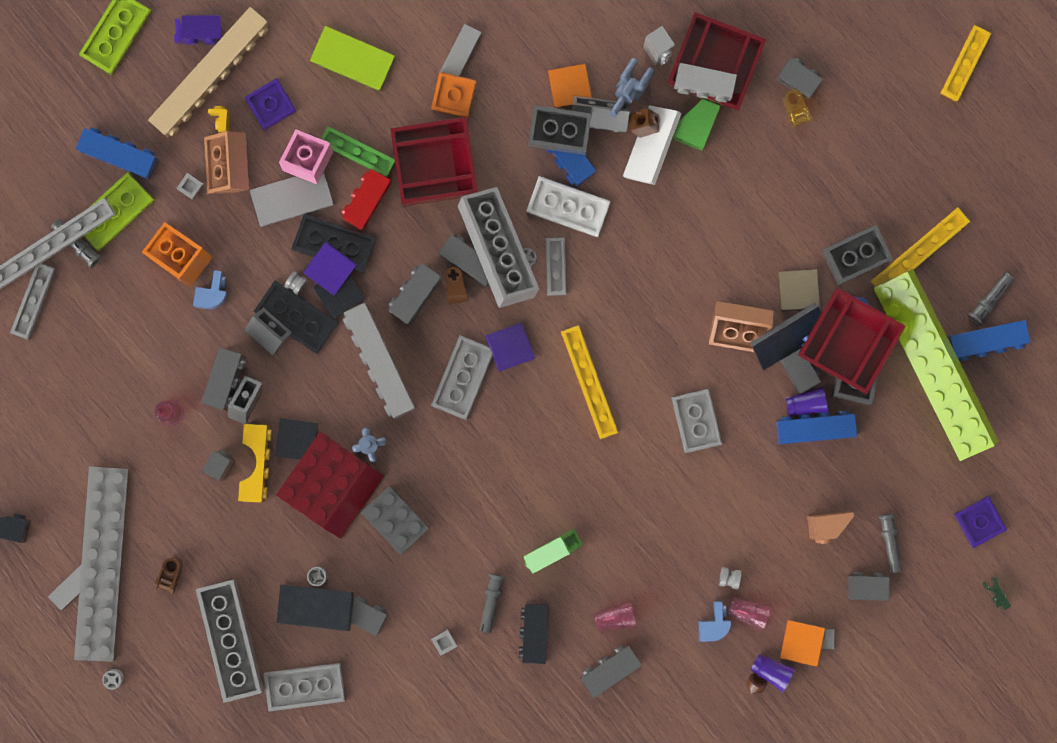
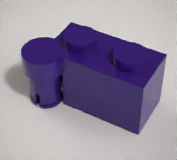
(198, 29)

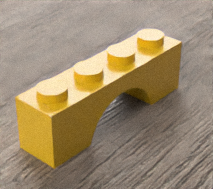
(254, 488)

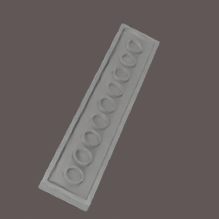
(101, 564)

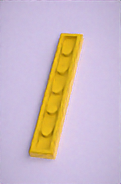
(924, 247)
(589, 382)

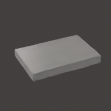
(696, 421)

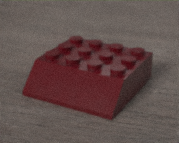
(723, 49)
(433, 161)
(851, 340)
(330, 485)

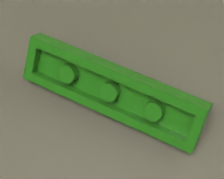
(358, 152)

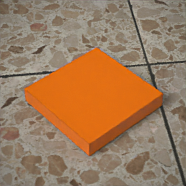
(568, 83)
(453, 94)
(803, 643)

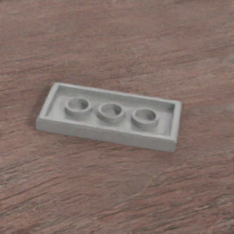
(290, 199)
(462, 377)
(304, 687)

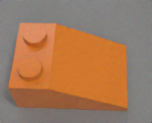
(177, 254)

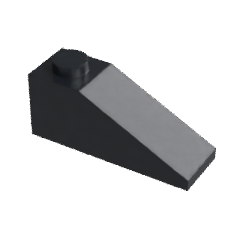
(14, 528)

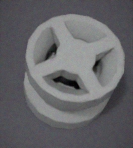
(531, 256)
(295, 282)
(110, 681)

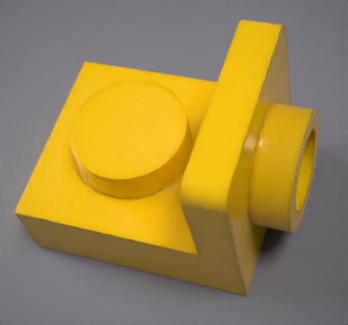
(223, 121)

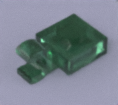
(999, 597)

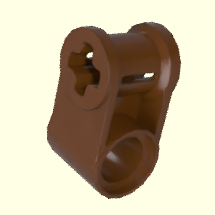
(455, 289)
(168, 579)

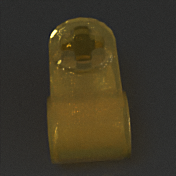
(797, 109)

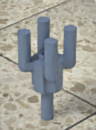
(629, 87)
(369, 444)

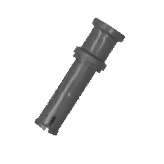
(82, 249)
(986, 305)
(889, 533)
(493, 593)

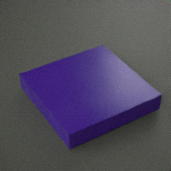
(270, 104)
(330, 268)
(510, 347)
(980, 522)

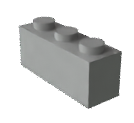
(659, 46)
(705, 82)

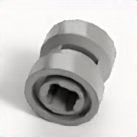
(317, 576)
(730, 578)

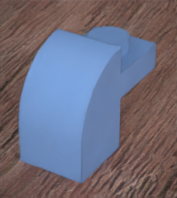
(212, 297)
(717, 628)

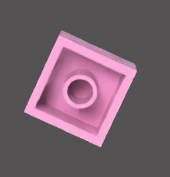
(306, 156)

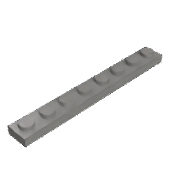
(55, 241)

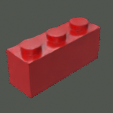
(366, 199)

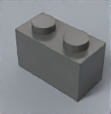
(800, 78)
(268, 331)
(800, 372)
(245, 400)
(219, 464)
(868, 587)
(367, 616)

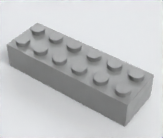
(498, 247)
(379, 360)
(230, 640)

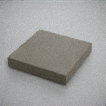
(798, 289)

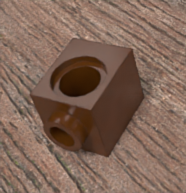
(644, 123)

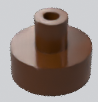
(756, 684)

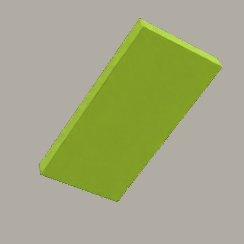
(115, 34)
(352, 58)
(128, 201)

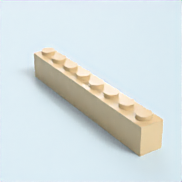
(209, 72)

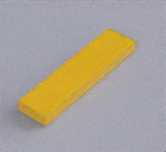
(965, 63)

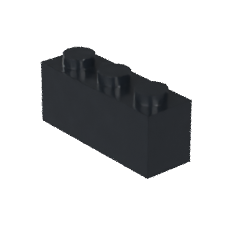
(534, 633)

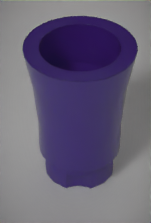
(807, 403)
(773, 671)

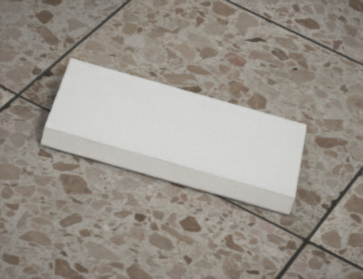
(651, 150)
(568, 206)

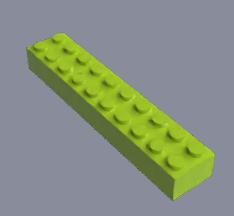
(937, 365)

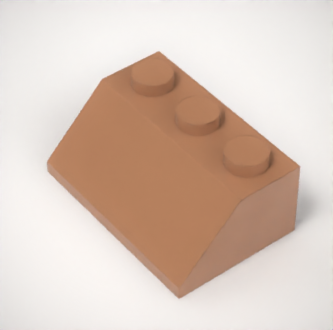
(226, 162)
(738, 325)
(828, 526)

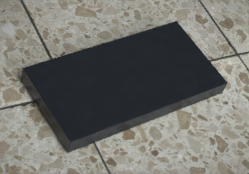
(351, 243)
(304, 320)
(785, 337)
(315, 607)

